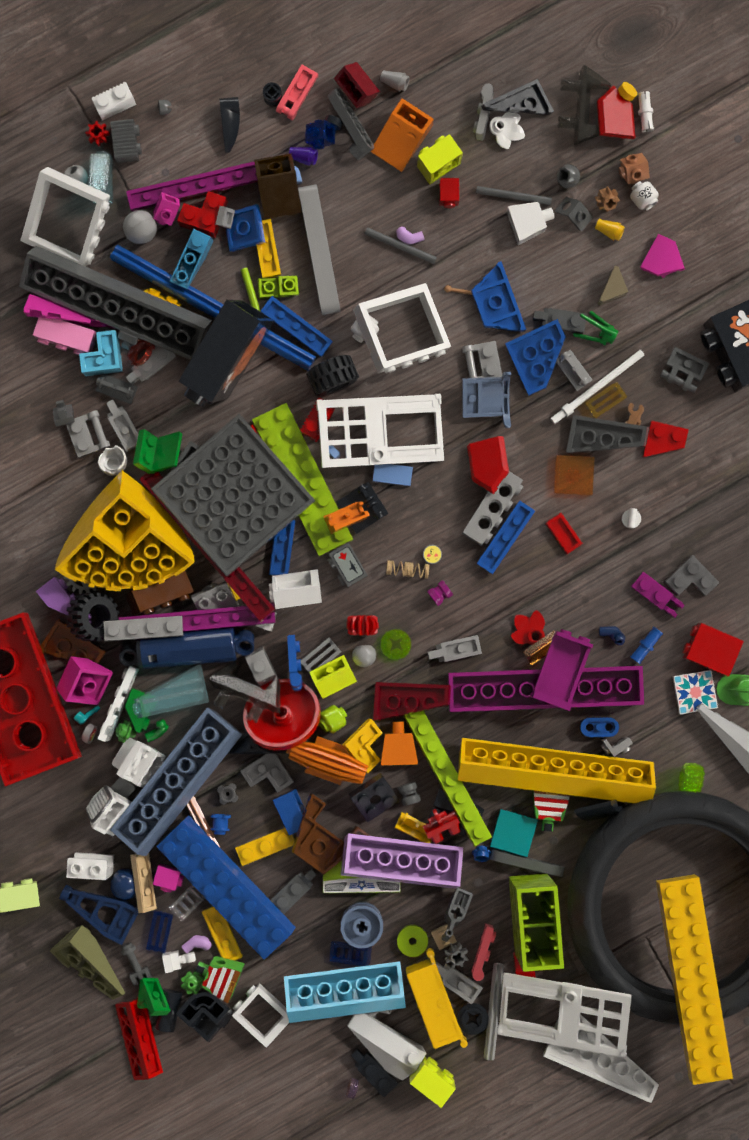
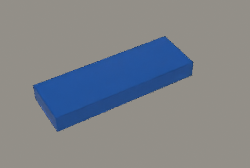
(282, 550)

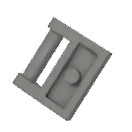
(488, 359)
(82, 437)

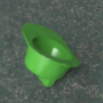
(734, 689)

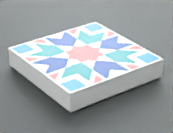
(693, 690)

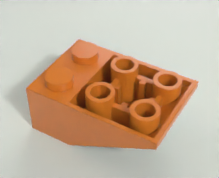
(402, 135)

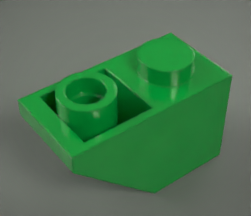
(138, 723)

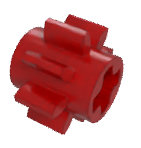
(93, 131)

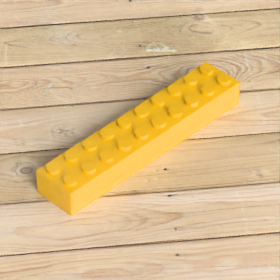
(556, 771)
(694, 979)

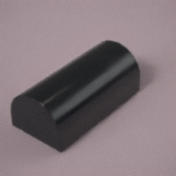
(168, 1022)

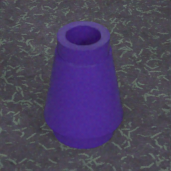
(304, 155)

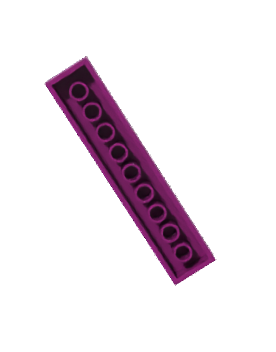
(515, 687)

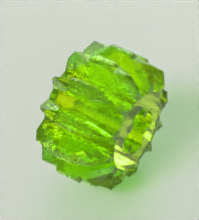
(691, 777)

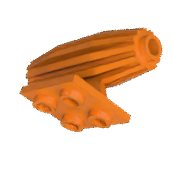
(328, 761)

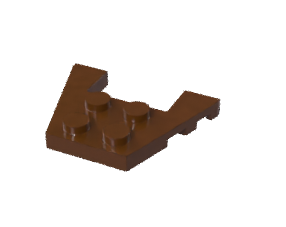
(317, 844)

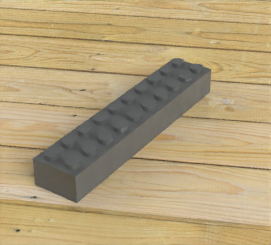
(113, 302)

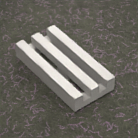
(333, 646)

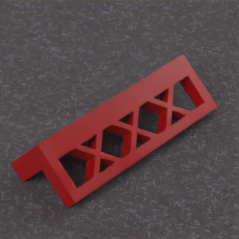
(141, 1038)

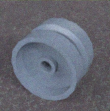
(361, 936)

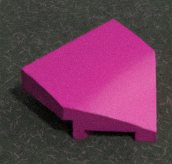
(663, 258)

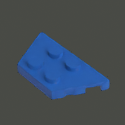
(497, 302)

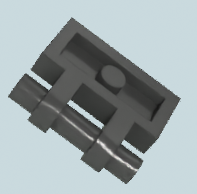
(686, 364)

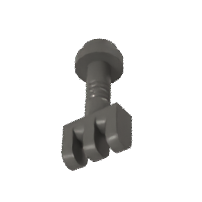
(127, 949)

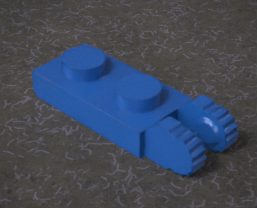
(294, 663)

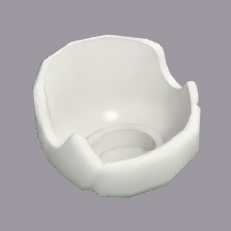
(112, 461)

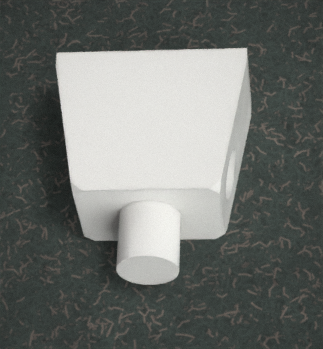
(528, 220)

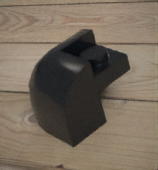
(205, 1014)

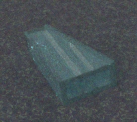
(176, 693)

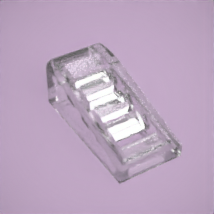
(177, 912)

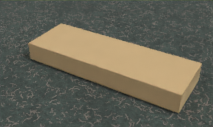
(143, 883)

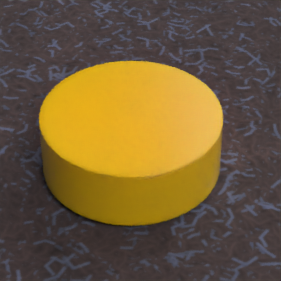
(627, 91)

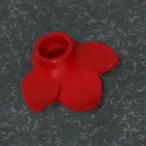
(527, 626)

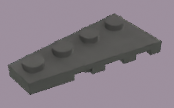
(598, 434)

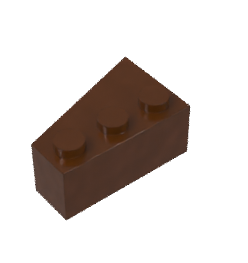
(159, 595)

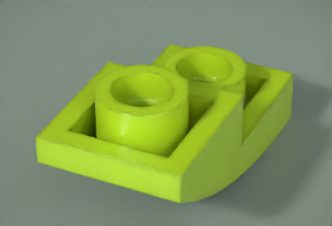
(278, 287)

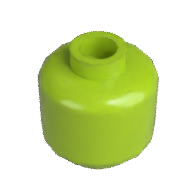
(332, 719)

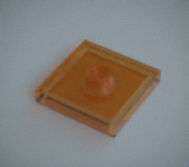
(574, 475)

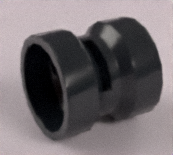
(270, 97)

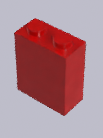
(712, 649)

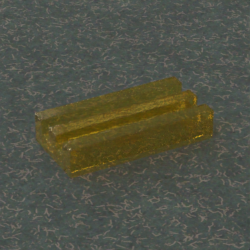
(592, 409)

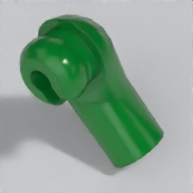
(161, 728)

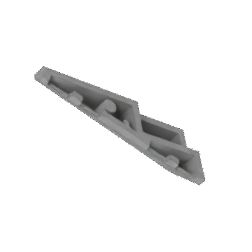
(731, 734)

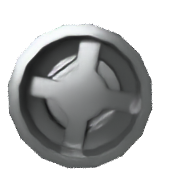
(407, 789)

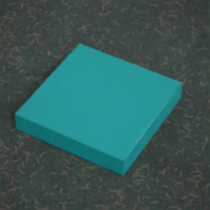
(513, 832)

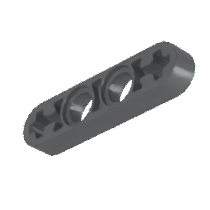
(526, 862)

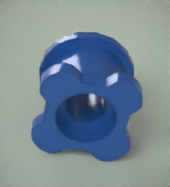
(220, 823)

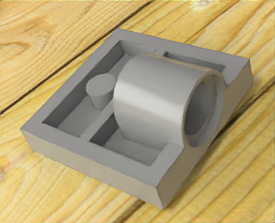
(215, 597)

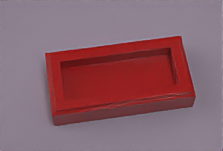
(563, 533)

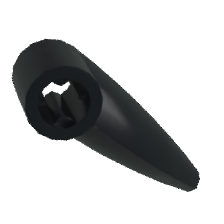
(230, 121)

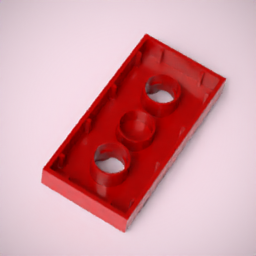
(31, 697)

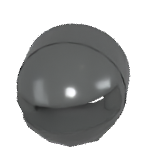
(162, 107)

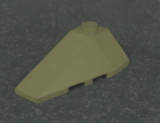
(84, 954)

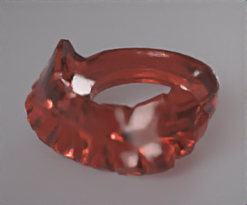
(135, 351)

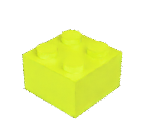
(439, 158)
(433, 1082)

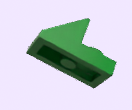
(152, 997)

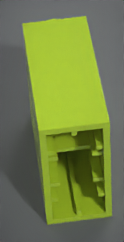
(536, 922)

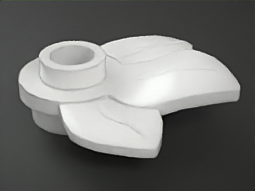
(510, 129)

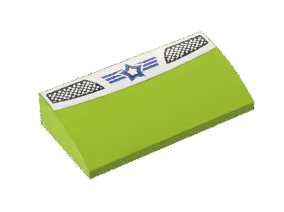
(336, 883)

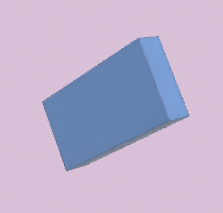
(393, 474)

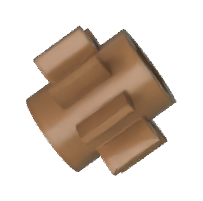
(607, 199)

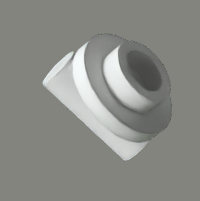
(631, 518)

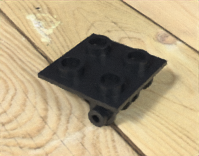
(371, 504)

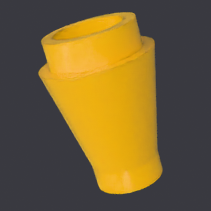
(611, 229)

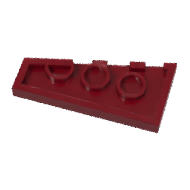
(408, 698)

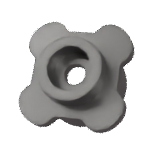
(223, 790)

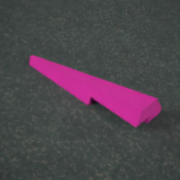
(45, 308)

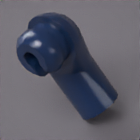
(614, 633)

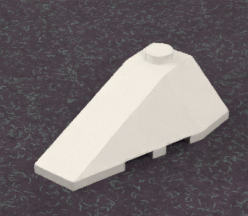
(390, 1048)

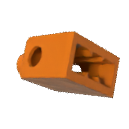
(398, 747)

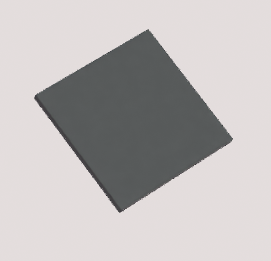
(233, 495)

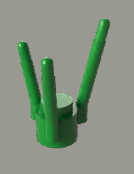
(607, 331)

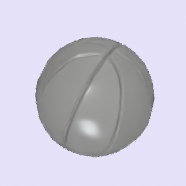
(139, 227)

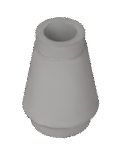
(396, 80)

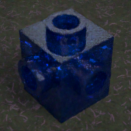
(320, 134)

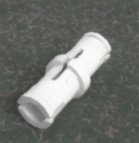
(645, 111)

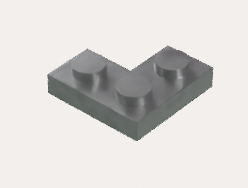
(692, 572)
(270, 767)

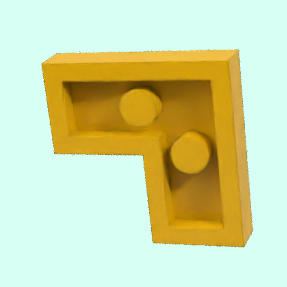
(359, 744)

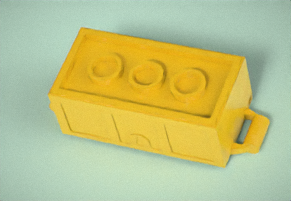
(434, 1002)

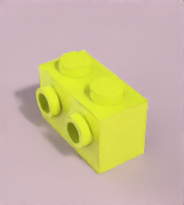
(333, 676)

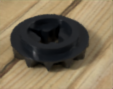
(472, 1028)

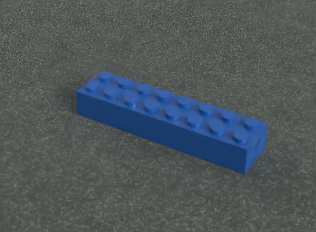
(226, 887)

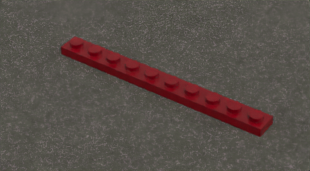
(237, 580)

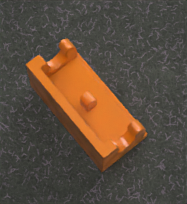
(346, 517)

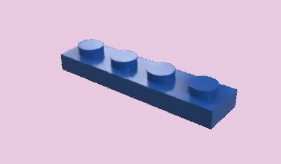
(297, 326)
(505, 537)

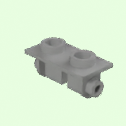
(573, 370)

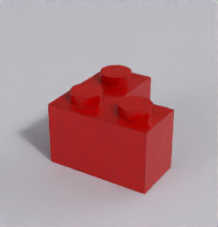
(205, 218)

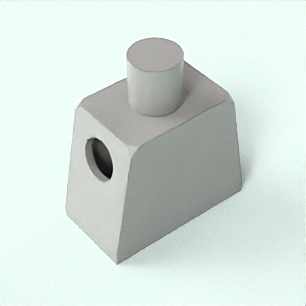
(261, 666)

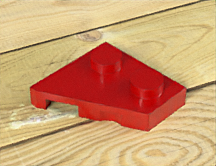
(664, 438)

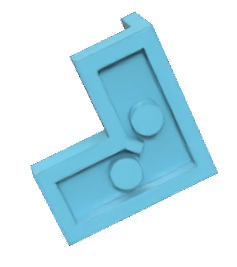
(107, 357)

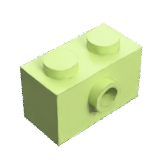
(19, 895)

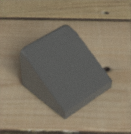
(124, 787)

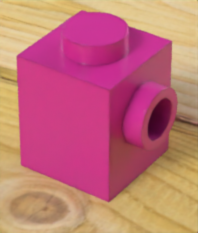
(166, 209)
(168, 878)

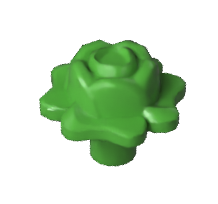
(125, 731)
(192, 982)

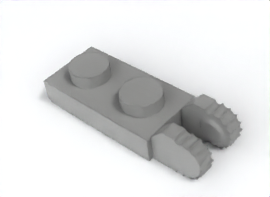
(481, 125)

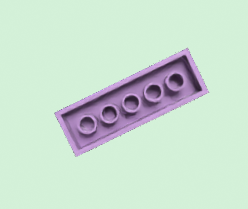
(402, 861)

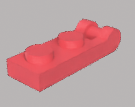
(297, 92)
(483, 953)

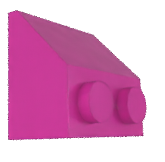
(83, 681)

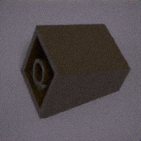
(278, 186)

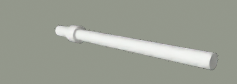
(568, 409)

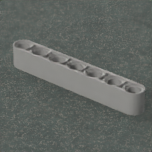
(319, 249)

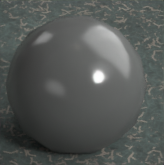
(568, 176)

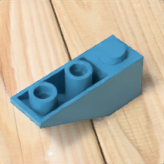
(191, 259)

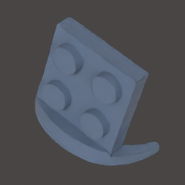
(487, 397)

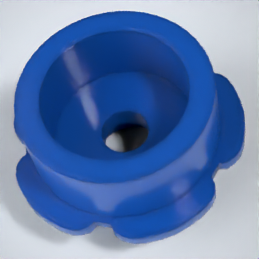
(481, 854)

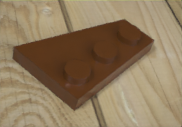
(64, 644)

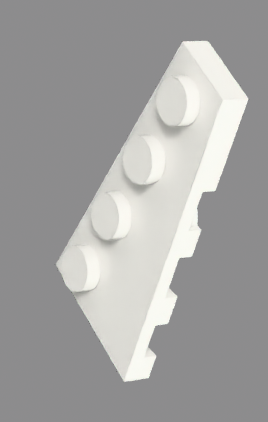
(115, 709)

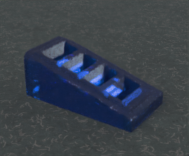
(358, 961)

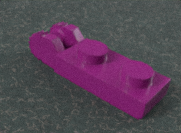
(656, 593)

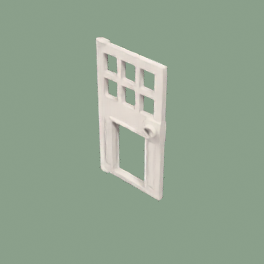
(376, 433)
(569, 1014)

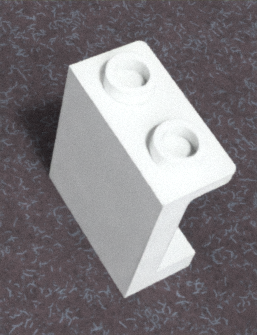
(90, 866)

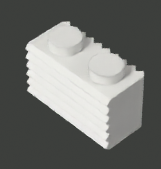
(113, 101)

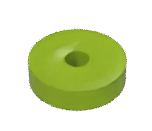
(417, 948)

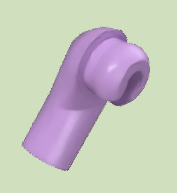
(407, 237)
(198, 942)

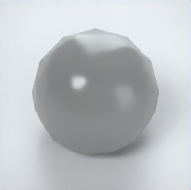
(77, 172)
(364, 655)

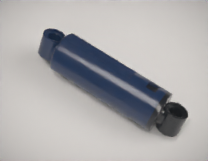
(190, 649)

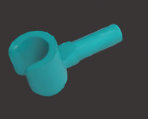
(81, 718)

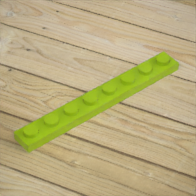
(448, 777)

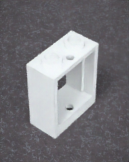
(295, 589)
(275, 1029)

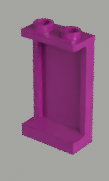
(562, 669)

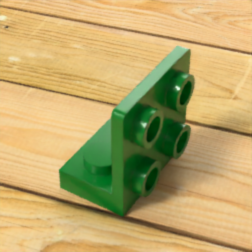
(156, 453)

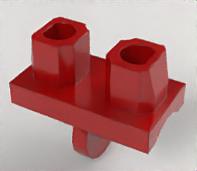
(440, 823)

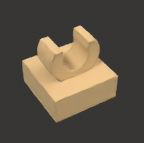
(437, 935)

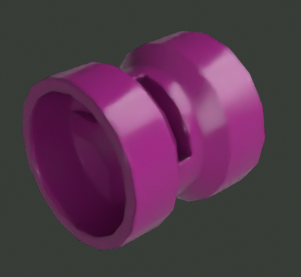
(440, 593)

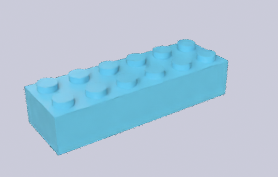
(344, 992)

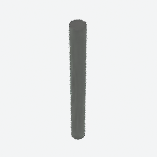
(513, 195)
(400, 245)

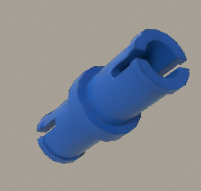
(646, 645)

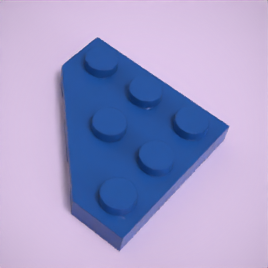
(537, 355)

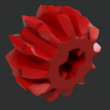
(362, 625)

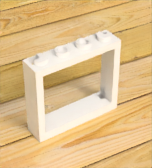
(97, 223)
(382, 365)

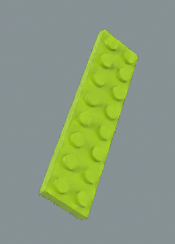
(286, 441)

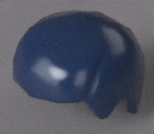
(123, 884)

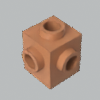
(634, 168)

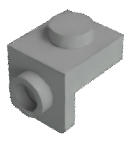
(620, 747)

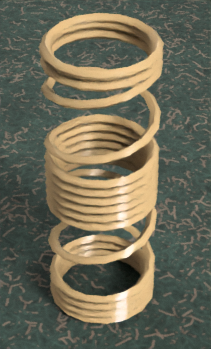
(408, 569)

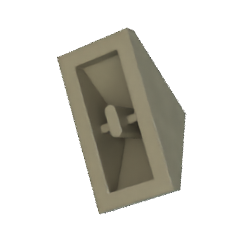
(614, 288)

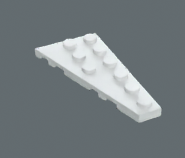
(609, 1069)

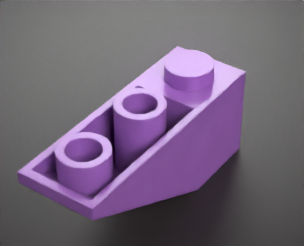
(56, 595)

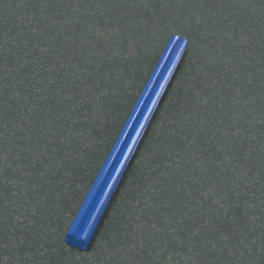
(205, 303)

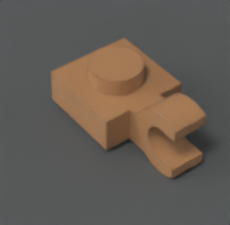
(635, 415)

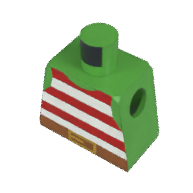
(549, 808)
(220, 976)

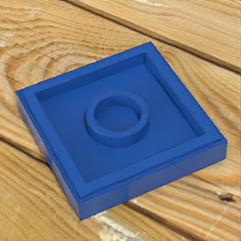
(245, 229)

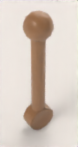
(447, 288)

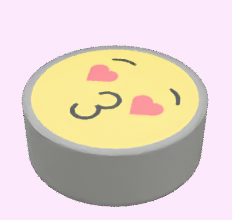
(432, 554)

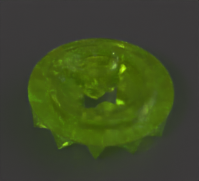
(396, 653)

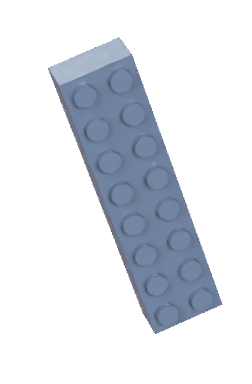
(176, 782)

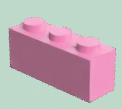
(64, 335)

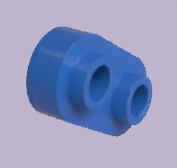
(598, 727)

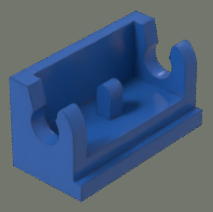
(290, 810)

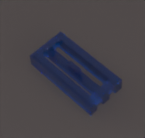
(149, 944)

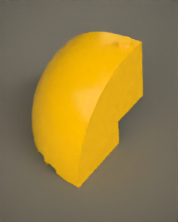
(125, 541)

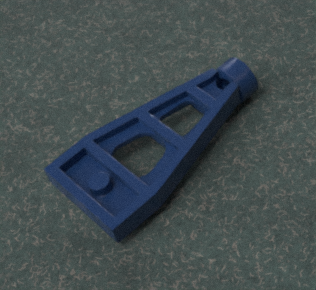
(122, 922)

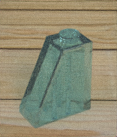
(101, 173)

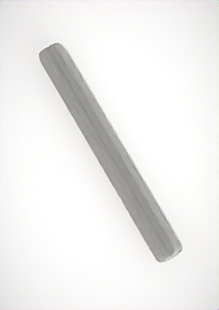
(493, 1013)

